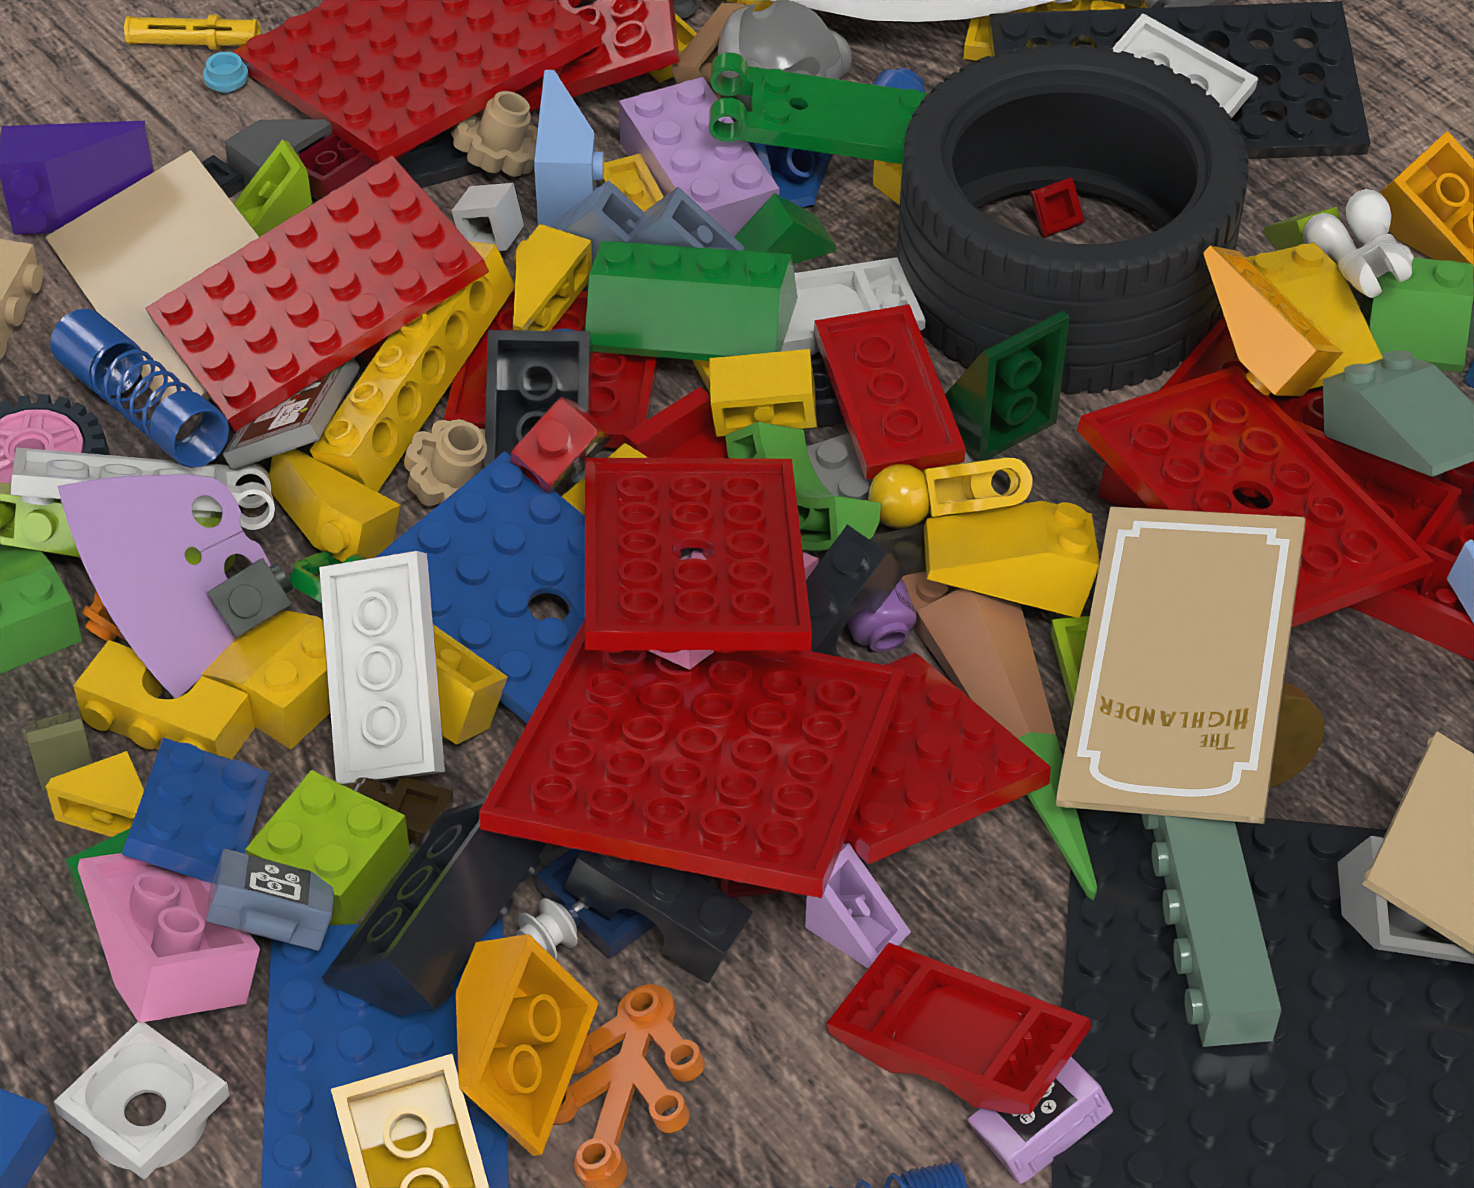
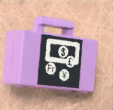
(1059, 1120)

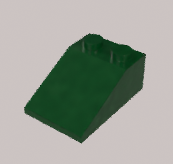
(1011, 389)

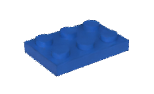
(194, 810)

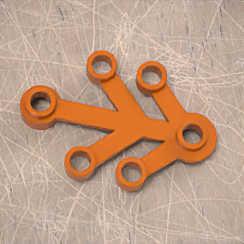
(641, 1017)

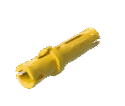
(190, 31)

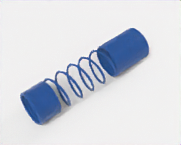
(113, 362)

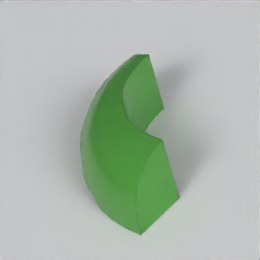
(819, 511)

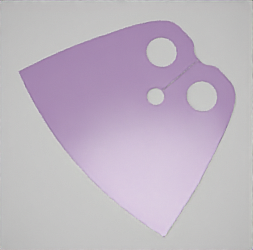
(134, 550)

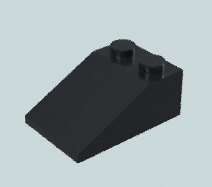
(526, 379)

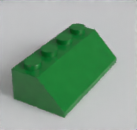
(688, 301)

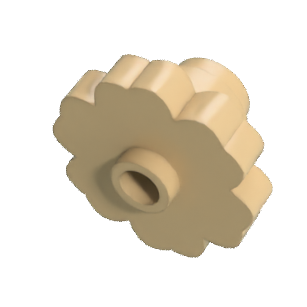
(499, 136)
(444, 459)

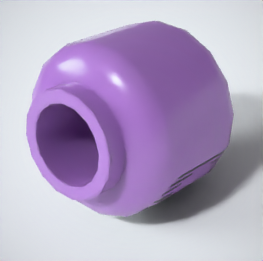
(889, 624)

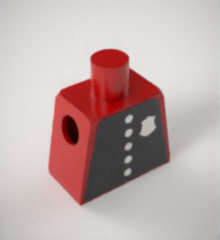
(558, 446)

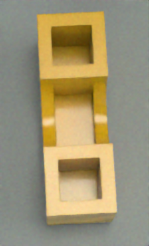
(123, 698)

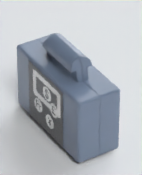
(270, 900)

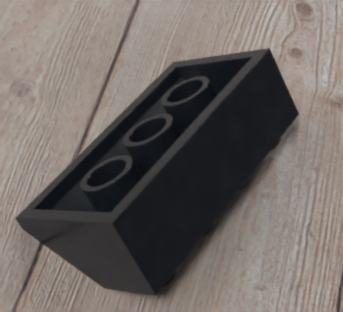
(434, 913)

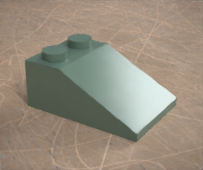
(1401, 413)

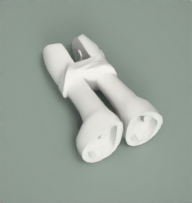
(1370, 223)

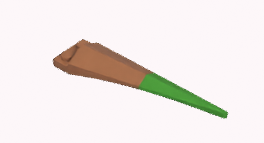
(991, 659)

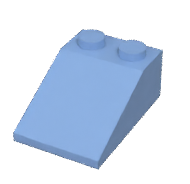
(563, 154)

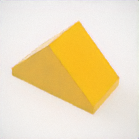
(98, 795)

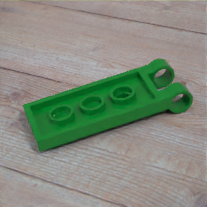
(831, 116)

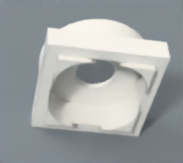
(137, 1065)

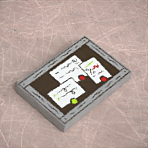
(294, 421)

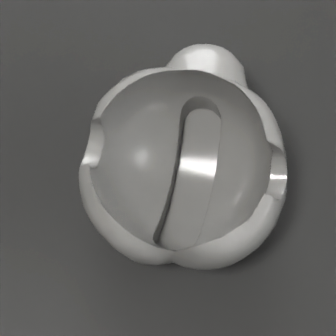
(786, 39)

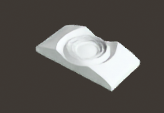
(846, 292)

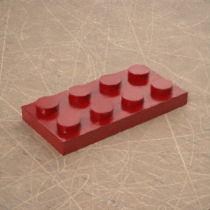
(888, 390)

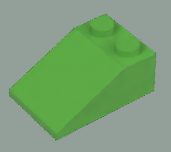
(34, 608)

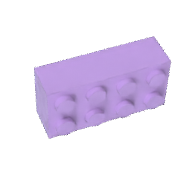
(676, 144)

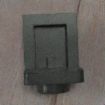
(252, 596)

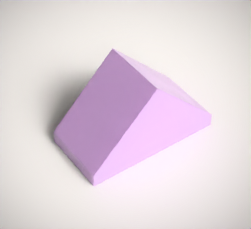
(854, 912)

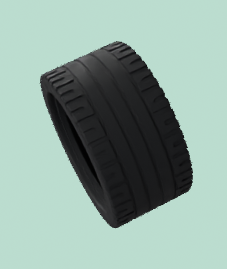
(1123, 136)

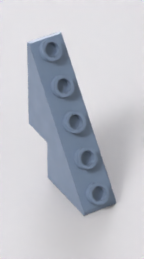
(671, 221)

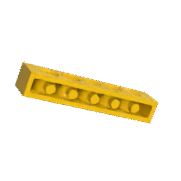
(410, 378)

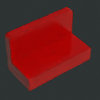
(680, 431)

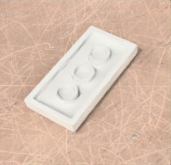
(382, 668)

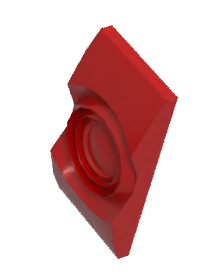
(958, 1030)

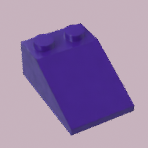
(68, 169)

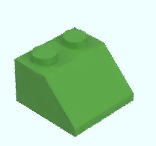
(1425, 312)

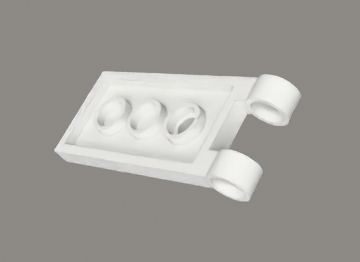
(40, 472)

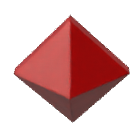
(1057, 206)

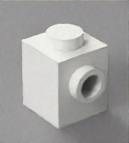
(489, 214)

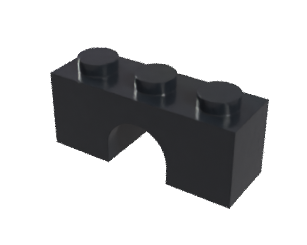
(848, 579)
(693, 915)

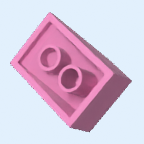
(159, 939)

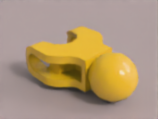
(914, 494)

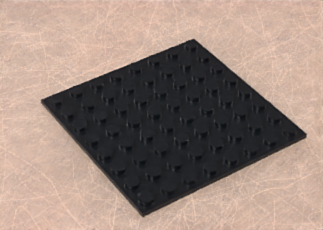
(1364, 1063)

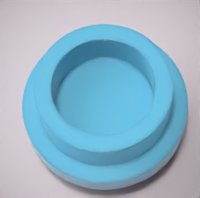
(225, 72)

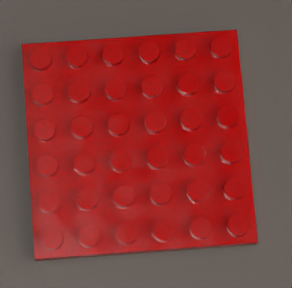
(411, 67)
(704, 769)

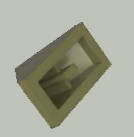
(57, 745)

